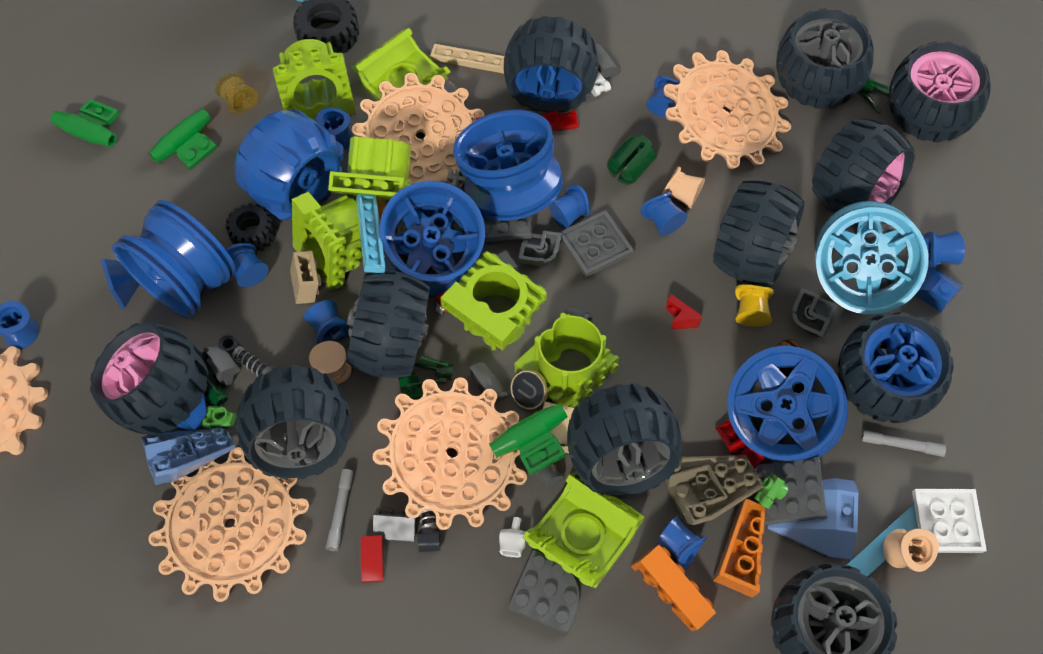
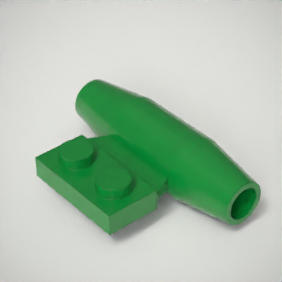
(89, 123)
(186, 141)
(532, 438)

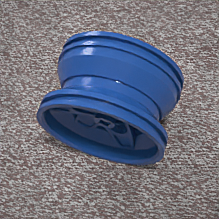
(509, 164)
(450, 204)
(174, 258)
(779, 390)

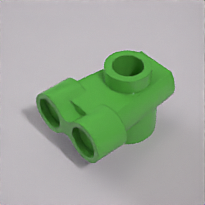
(218, 417)
(772, 488)

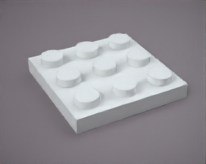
(952, 518)

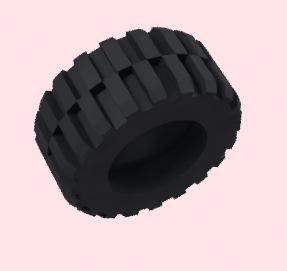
(318, 12)

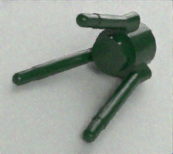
(869, 87)
(443, 370)
(217, 395)

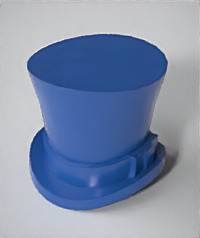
(658, 101)
(337, 123)
(570, 206)
(664, 214)
(944, 248)
(249, 267)
(326, 321)
(17, 325)
(680, 542)

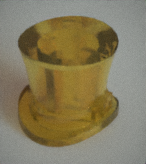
(236, 93)

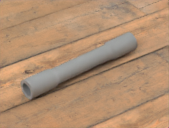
(926, 447)
(335, 531)

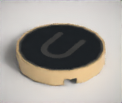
(529, 389)

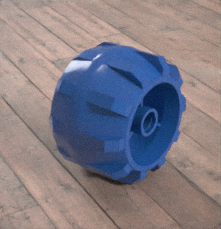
(285, 159)

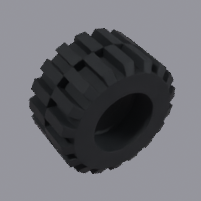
(250, 216)

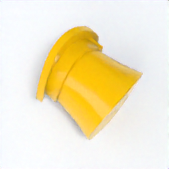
(753, 305)

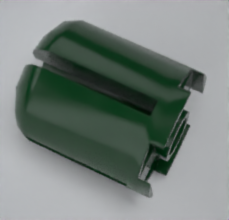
(636, 155)

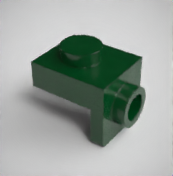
(413, 392)

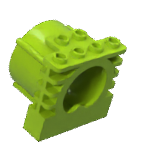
(307, 59)
(373, 168)
(330, 234)
(490, 278)
(570, 334)

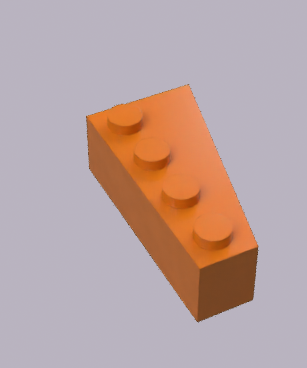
(741, 557)
(674, 587)

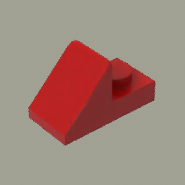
(685, 316)
(730, 437)

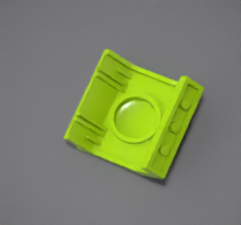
(394, 61)
(585, 531)

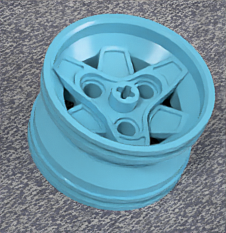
(869, 271)

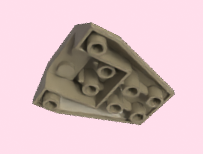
(711, 485)

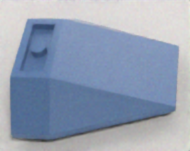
(182, 452)
(836, 533)

